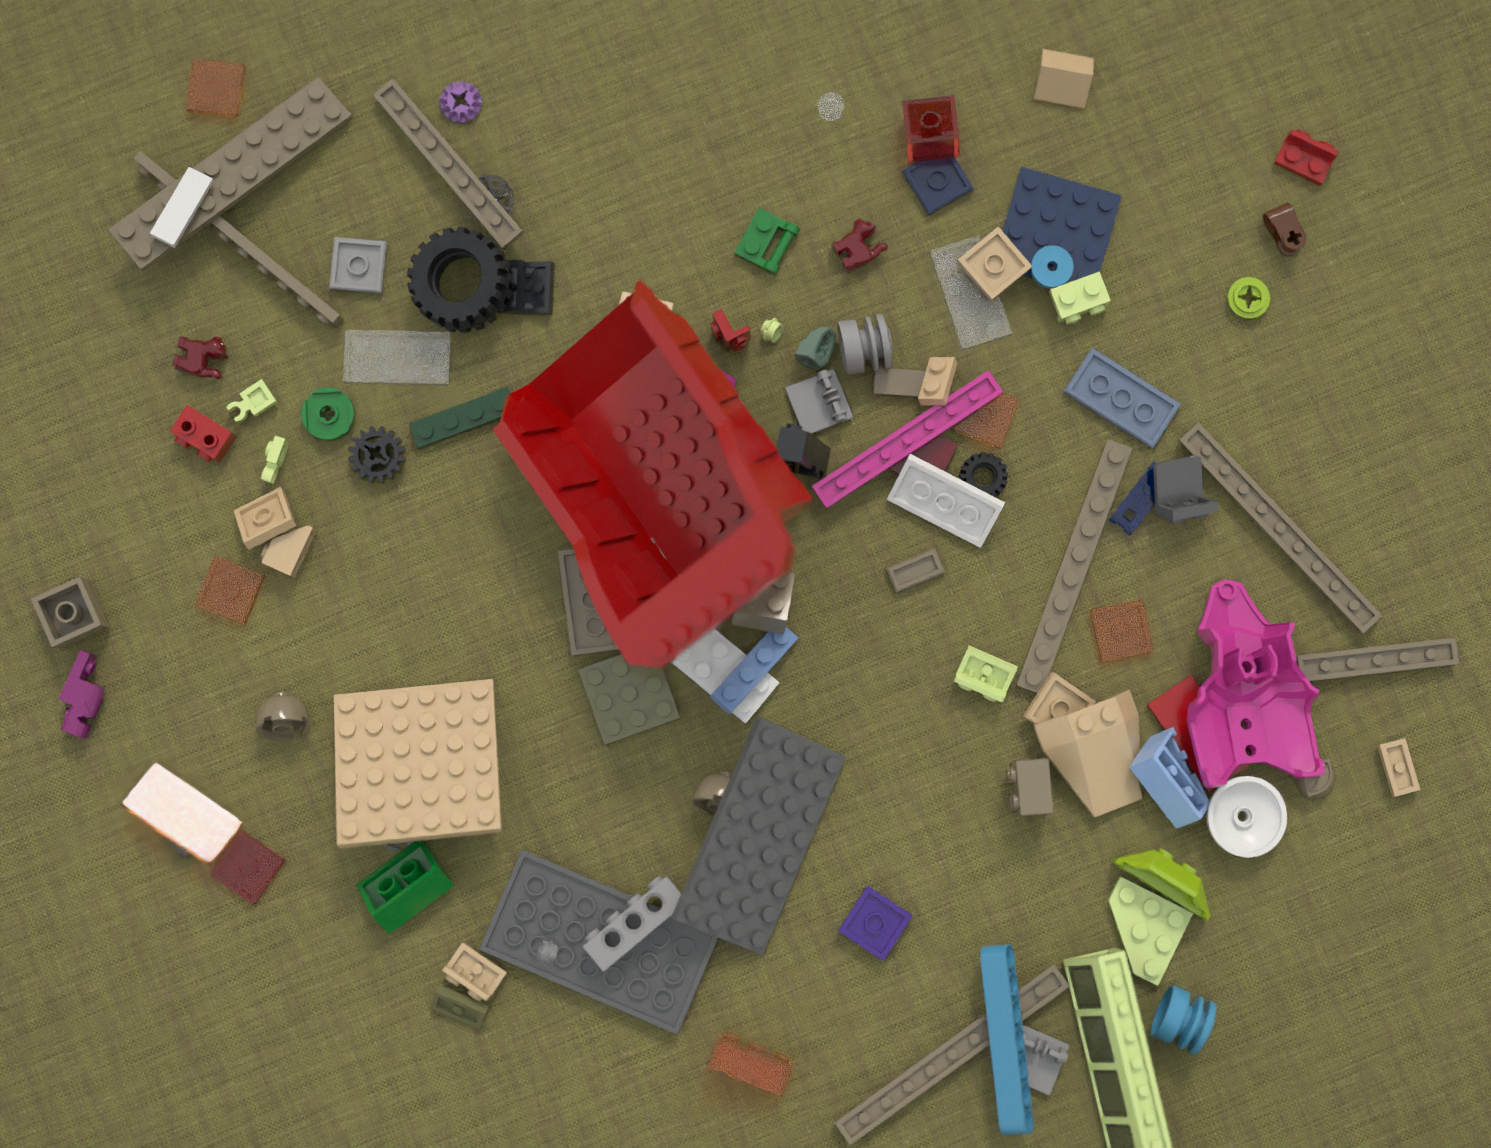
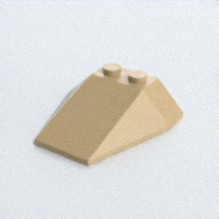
(1095, 751)

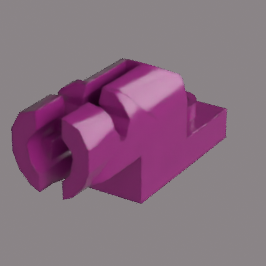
(82, 695)

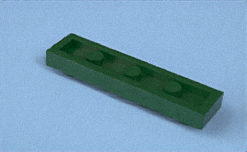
(459, 419)

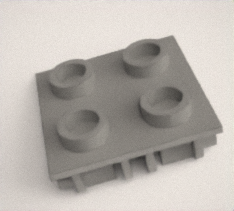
(819, 401)
(1043, 1059)

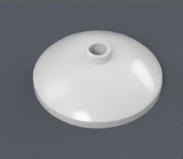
(1263, 821)

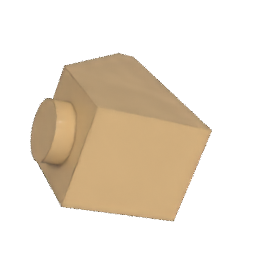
(288, 550)

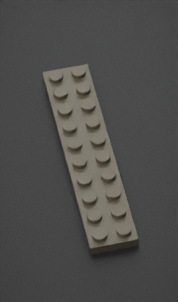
(239, 168)

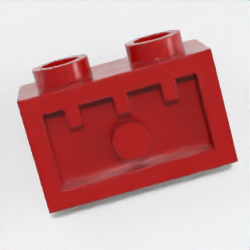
(1306, 156)

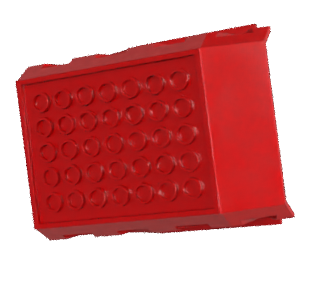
(649, 442)

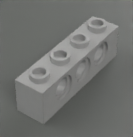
(606, 955)

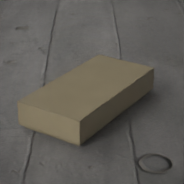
(898, 382)
(915, 570)

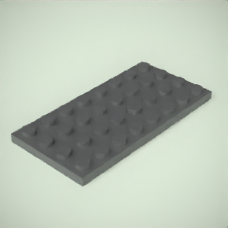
(758, 836)
(558, 904)

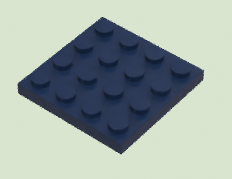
(1061, 214)

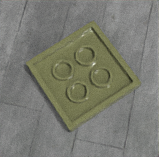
(627, 697)

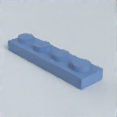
(752, 669)

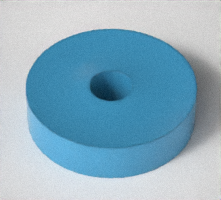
(1056, 256)

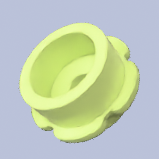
(771, 330)

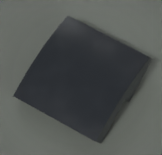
(531, 288)

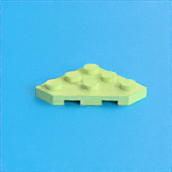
(1147, 928)

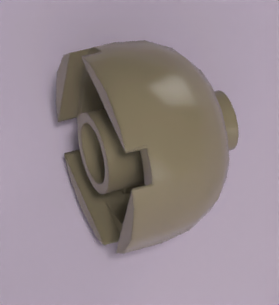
(281, 717)
(710, 792)

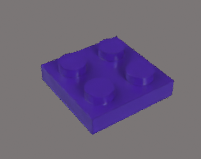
(875, 923)

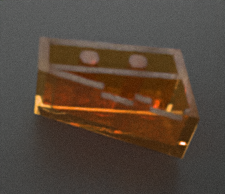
(750, 1063)

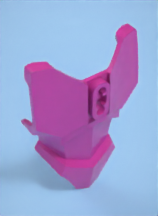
(1250, 683)

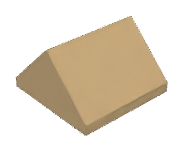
(1064, 79)

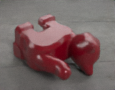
(854, 246)
(197, 356)

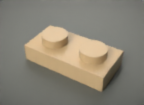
(937, 381)
(1398, 767)

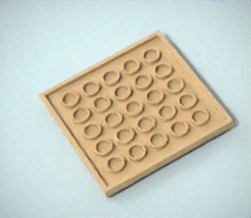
(416, 764)

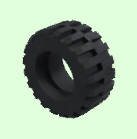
(437, 256)

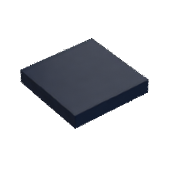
(937, 182)

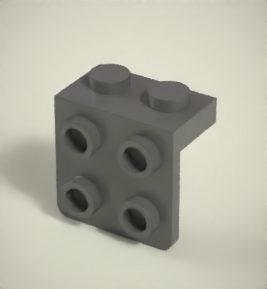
(1180, 490)

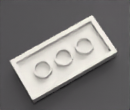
(945, 500)
(711, 663)

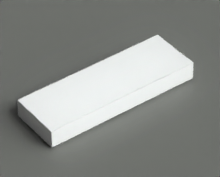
(181, 207)

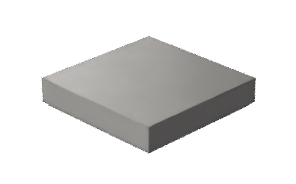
(358, 265)

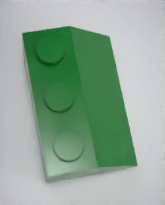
(404, 886)

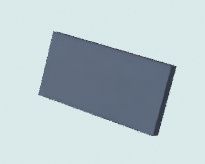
(1122, 398)

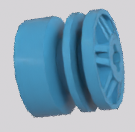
(1189, 1022)

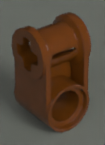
(1284, 225)

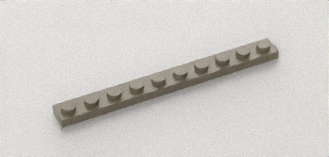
(248, 250)
(1280, 529)
(1074, 566)
(942, 1060)

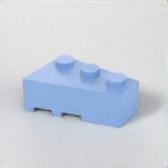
(1168, 780)

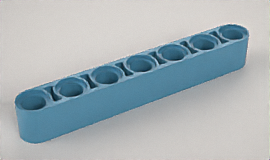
(1006, 1039)

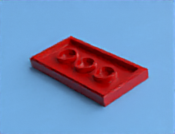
(1172, 711)

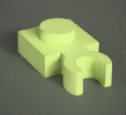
(255, 399)
(275, 455)

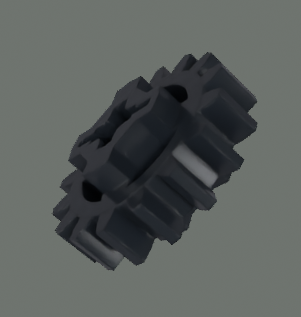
(382, 445)

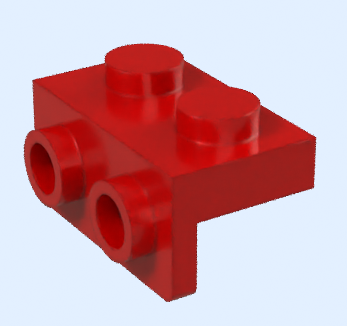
(723, 332)

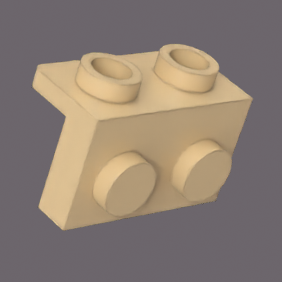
(474, 972)

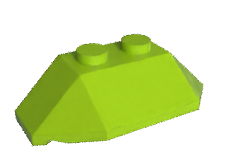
(1167, 878)

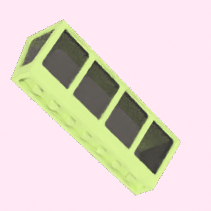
(1116, 1050)

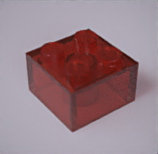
(931, 128)

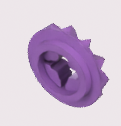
(460, 113)

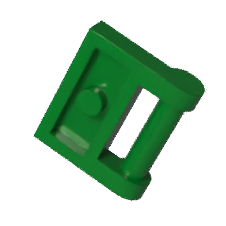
(759, 236)

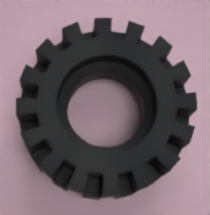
(990, 462)

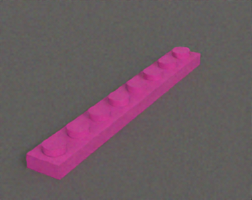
(907, 440)

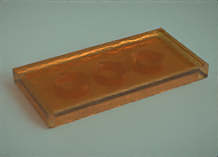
(182, 814)

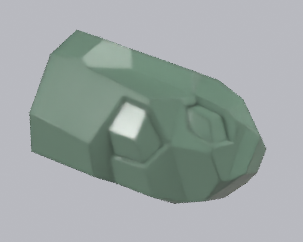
(816, 348)

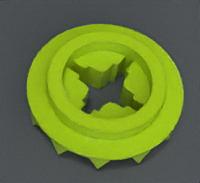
(1257, 290)

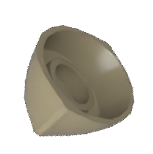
(1319, 786)

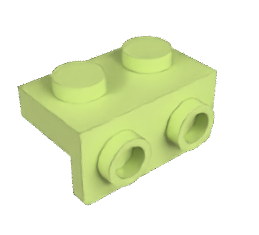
(1079, 298)
(985, 674)

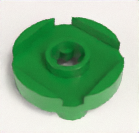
(316, 405)

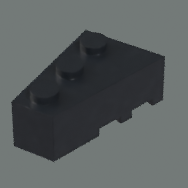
(803, 451)

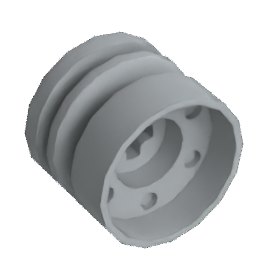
(864, 344)

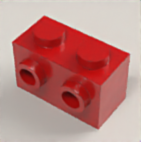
(202, 433)

